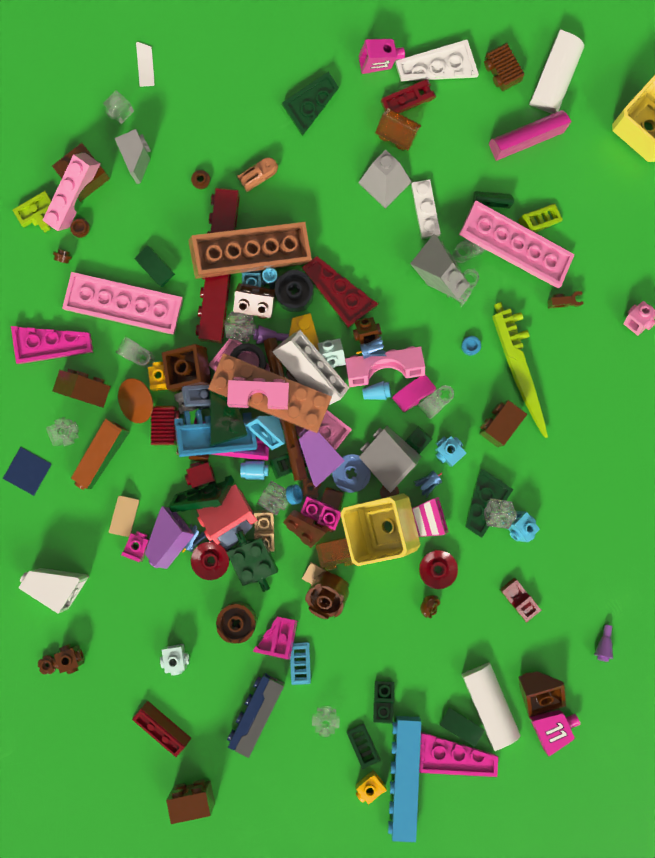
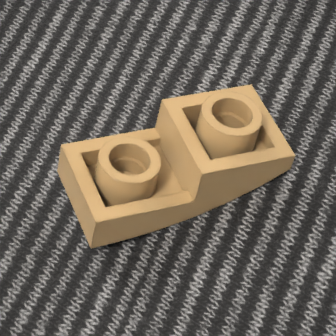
(265, 527)

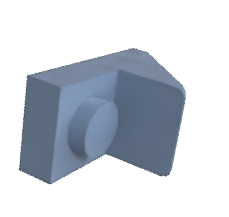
(196, 396)

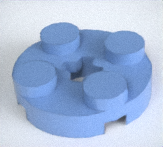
(355, 483)

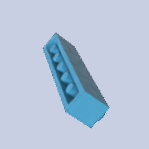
(406, 779)

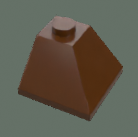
(541, 693)

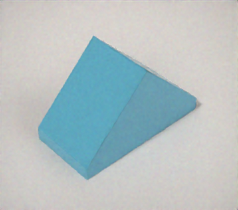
(267, 430)

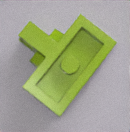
(34, 211)

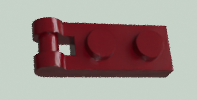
(409, 97)

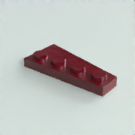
(344, 297)

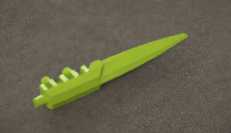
(512, 346)

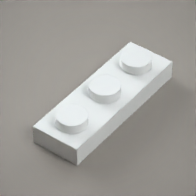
(425, 209)

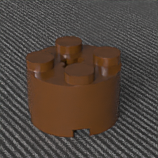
(327, 595)
(237, 633)

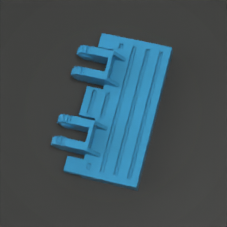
(195, 438)

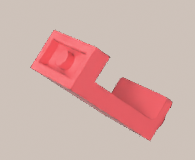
(228, 515)

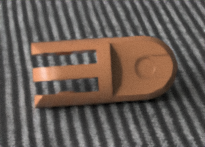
(258, 173)

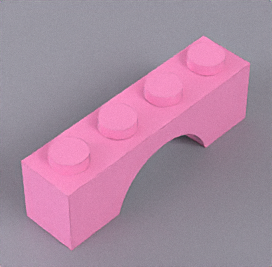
(77, 175)
(407, 361)

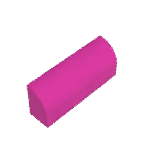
(529, 135)

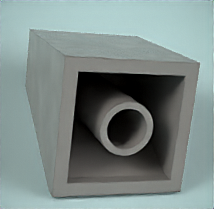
(440, 269)
(389, 457)

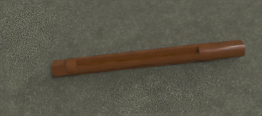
(289, 429)

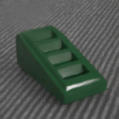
(274, 464)
(363, 763)

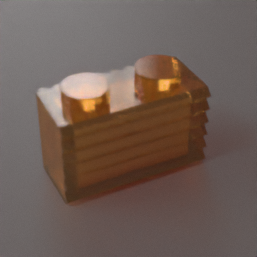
(397, 129)

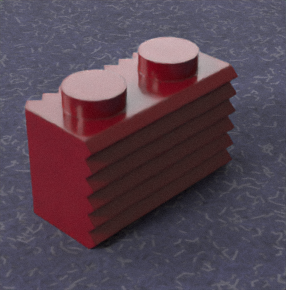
(163, 425)

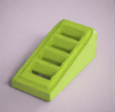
(528, 221)

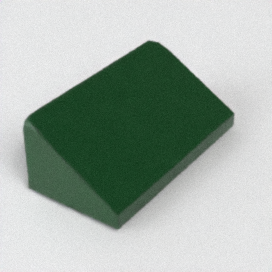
(494, 199)

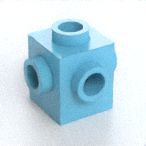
(456, 453)
(524, 527)

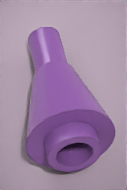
(263, 333)
(604, 649)

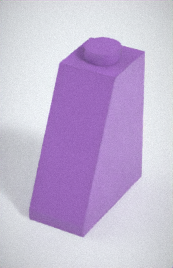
(319, 456)
(167, 538)

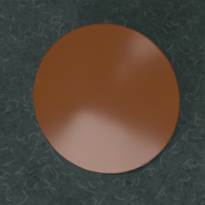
(135, 400)

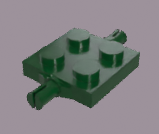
(252, 561)

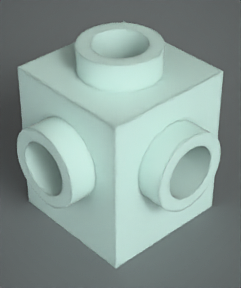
(332, 352)
(174, 652)

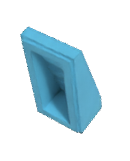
(300, 680)

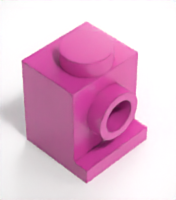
(131, 553)

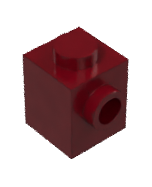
(199, 474)

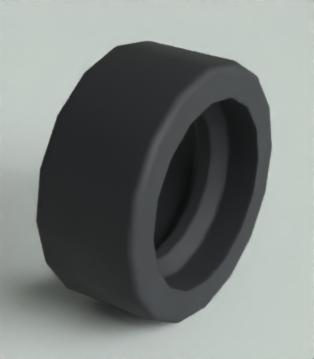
(253, 348)

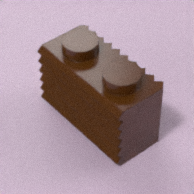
(503, 67)

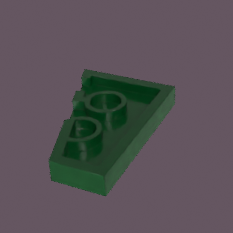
(310, 101)
(225, 421)
(486, 488)
(209, 496)

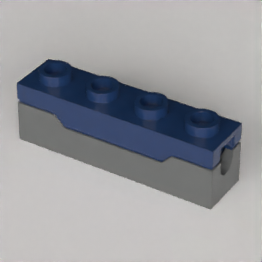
(256, 714)

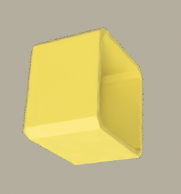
(631, 121)
(366, 533)

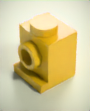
(157, 384)
(372, 781)

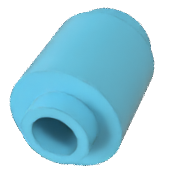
(254, 470)

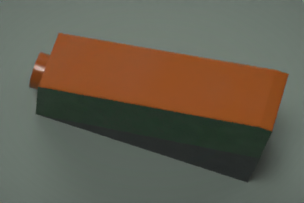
(99, 454)

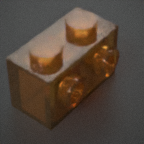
(334, 553)

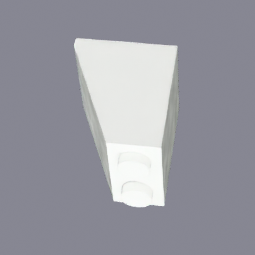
(53, 587)

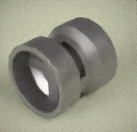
(179, 398)

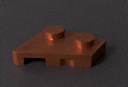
(305, 528)

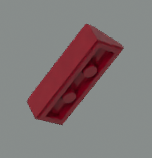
(161, 729)

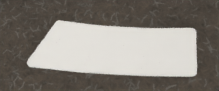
(145, 65)

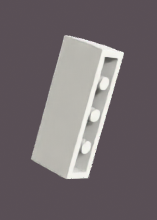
(557, 72)
(310, 366)
(491, 706)

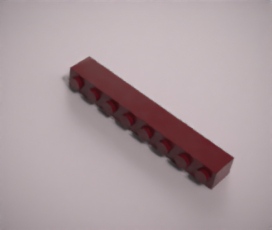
(216, 288)

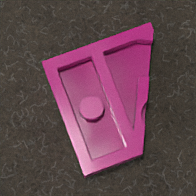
(278, 639)

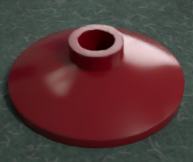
(203, 567)
(448, 571)

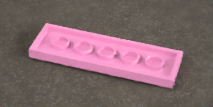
(516, 244)
(122, 303)

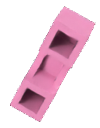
(240, 392)

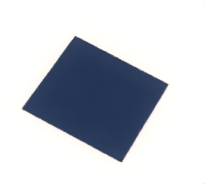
(27, 471)

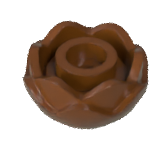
(429, 606)

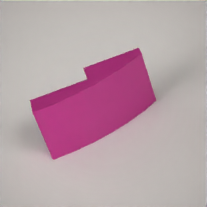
(413, 393)
(321, 512)

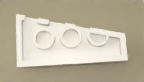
(440, 63)

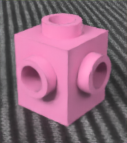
(640, 318)

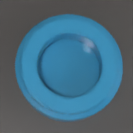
(471, 345)
(294, 494)

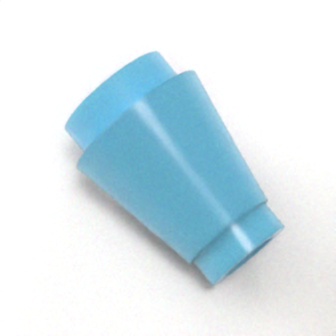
(378, 391)

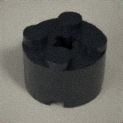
(287, 283)

